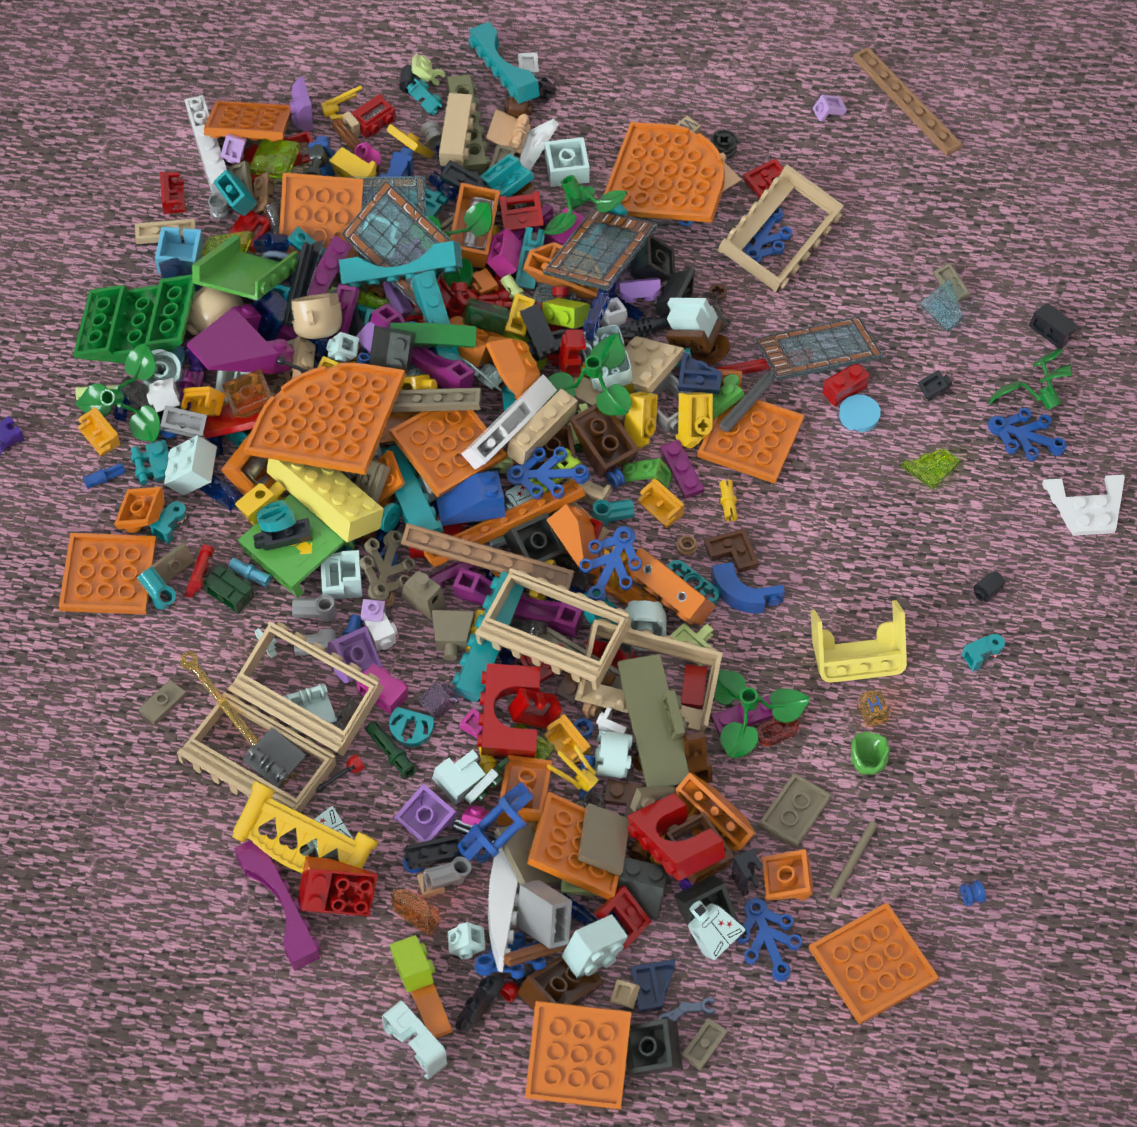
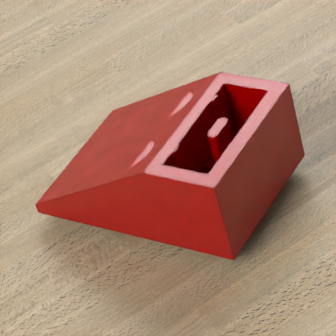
(336, 887)

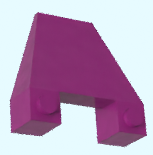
(236, 345)

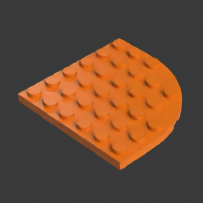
(668, 173)
(328, 417)

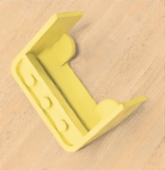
(863, 658)

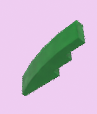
(440, 334)

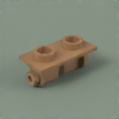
(262, 188)

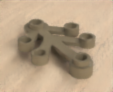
(384, 566)

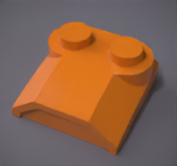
(140, 508)
(788, 876)

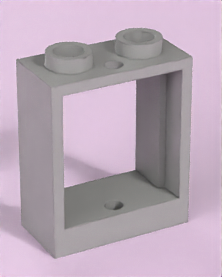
(671, 383)
(175, 418)

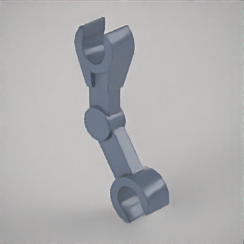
(685, 1008)

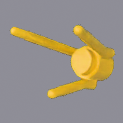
(330, 106)
(585, 778)

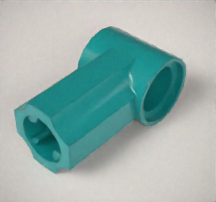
(613, 510)
(155, 586)

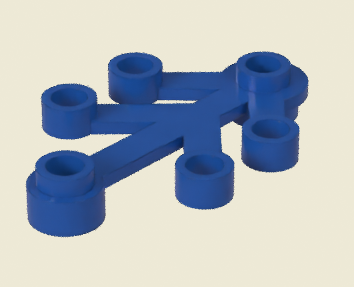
(763, 238)
(1025, 433)
(546, 472)
(612, 561)
(768, 935)
(486, 963)

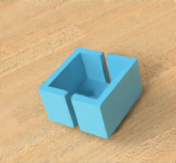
(171, 246)

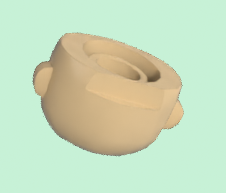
(209, 306)
(316, 315)

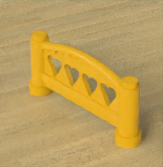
(263, 808)

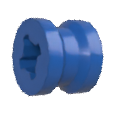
(973, 893)

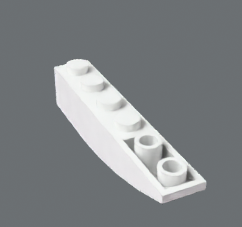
(207, 146)
(509, 423)
(501, 906)

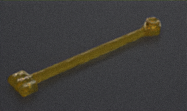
(194, 667)

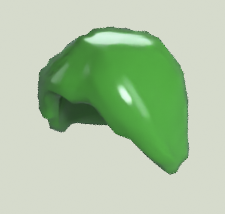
(869, 753)

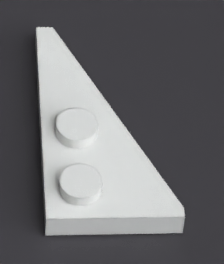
(535, 143)

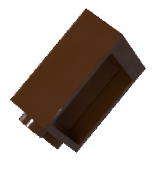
(703, 823)

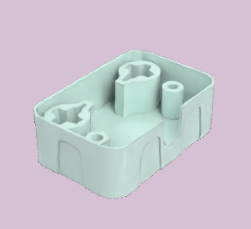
(621, 375)
(403, 1025)

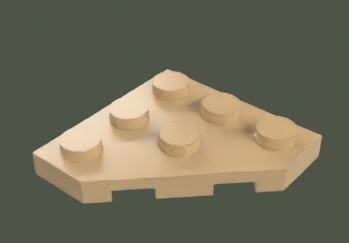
(651, 362)

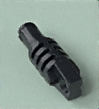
(643, 327)

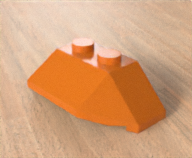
(539, 259)
(513, 363)
(725, 817)

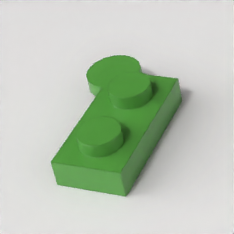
(729, 395)

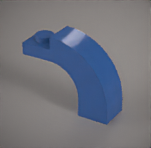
(740, 596)

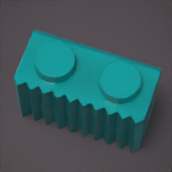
(235, 192)

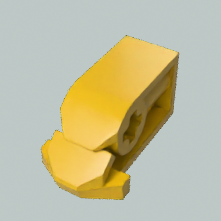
(349, 165)
(642, 417)
(694, 417)

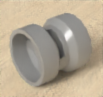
(432, 133)
(218, 206)

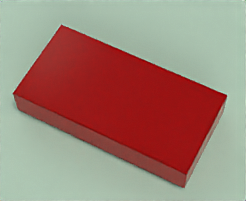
(694, 686)

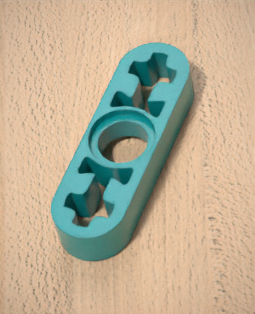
(693, 575)

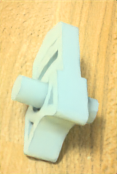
(270, 650)

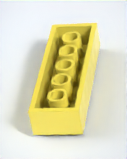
(329, 497)

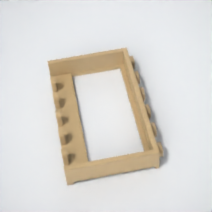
(760, 213)
(545, 651)
(615, 699)
(294, 714)
(240, 778)

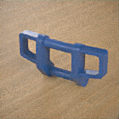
(477, 830)

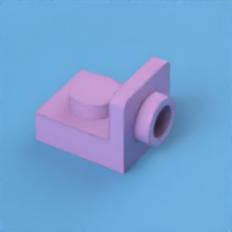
(829, 105)
(233, 149)
(373, 610)

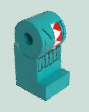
(169, 520)
(983, 649)

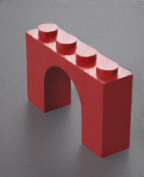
(496, 737)
(677, 857)

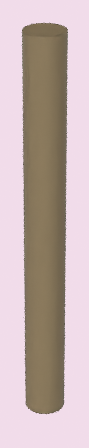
(854, 858)

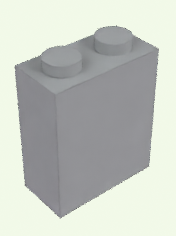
(544, 914)

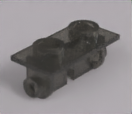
(579, 578)

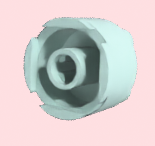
(169, 364)
(647, 616)
(612, 754)

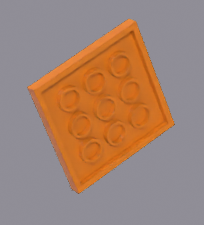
(248, 120)
(319, 206)
(756, 442)
(435, 446)
(104, 573)
(558, 844)
(873, 963)
(578, 1054)

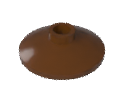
(718, 352)

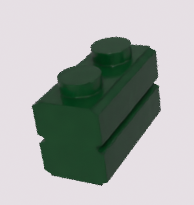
(485, 316)
(229, 588)

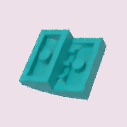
(507, 176)

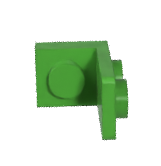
(647, 470)

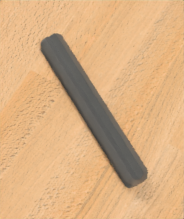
(747, 402)

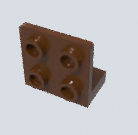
(694, 339)

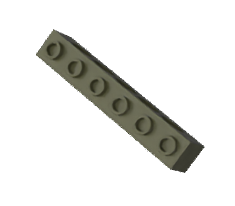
(477, 148)

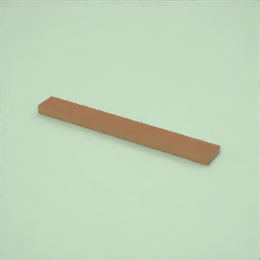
(907, 101)
(482, 555)

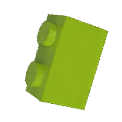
(565, 312)
(412, 963)

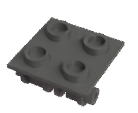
(274, 757)

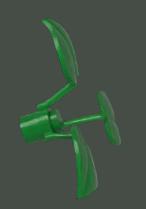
(576, 196)
(479, 221)
(606, 353)
(1048, 393)
(146, 422)
(738, 738)

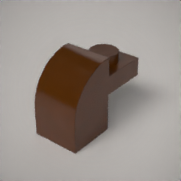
(696, 756)

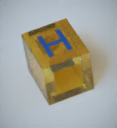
(873, 708)

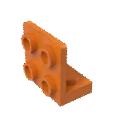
(394, 479)

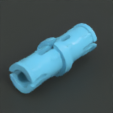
(250, 572)

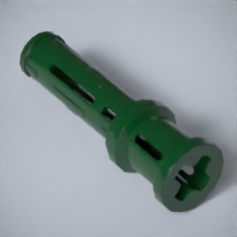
(396, 756)

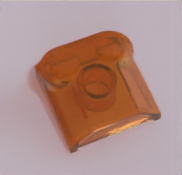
(247, 394)
(415, 910)

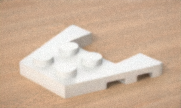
(1088, 513)

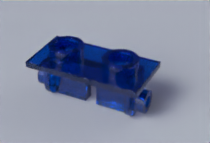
(221, 492)

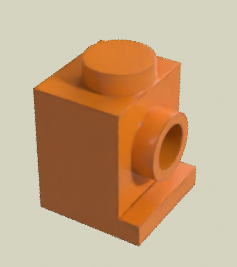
(483, 283)

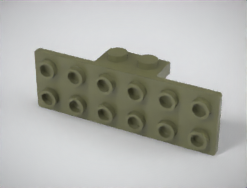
(654, 720)

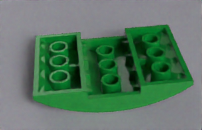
(123, 318)

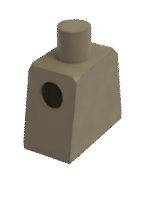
(421, 592)
(451, 631)

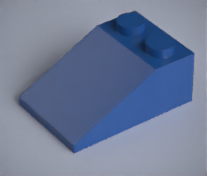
(473, 500)

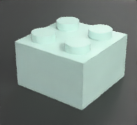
(565, 159)
(190, 465)
(594, 946)

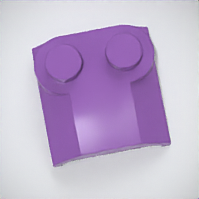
(301, 106)
(639, 288)
(354, 648)
(426, 814)

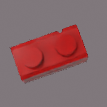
(845, 384)

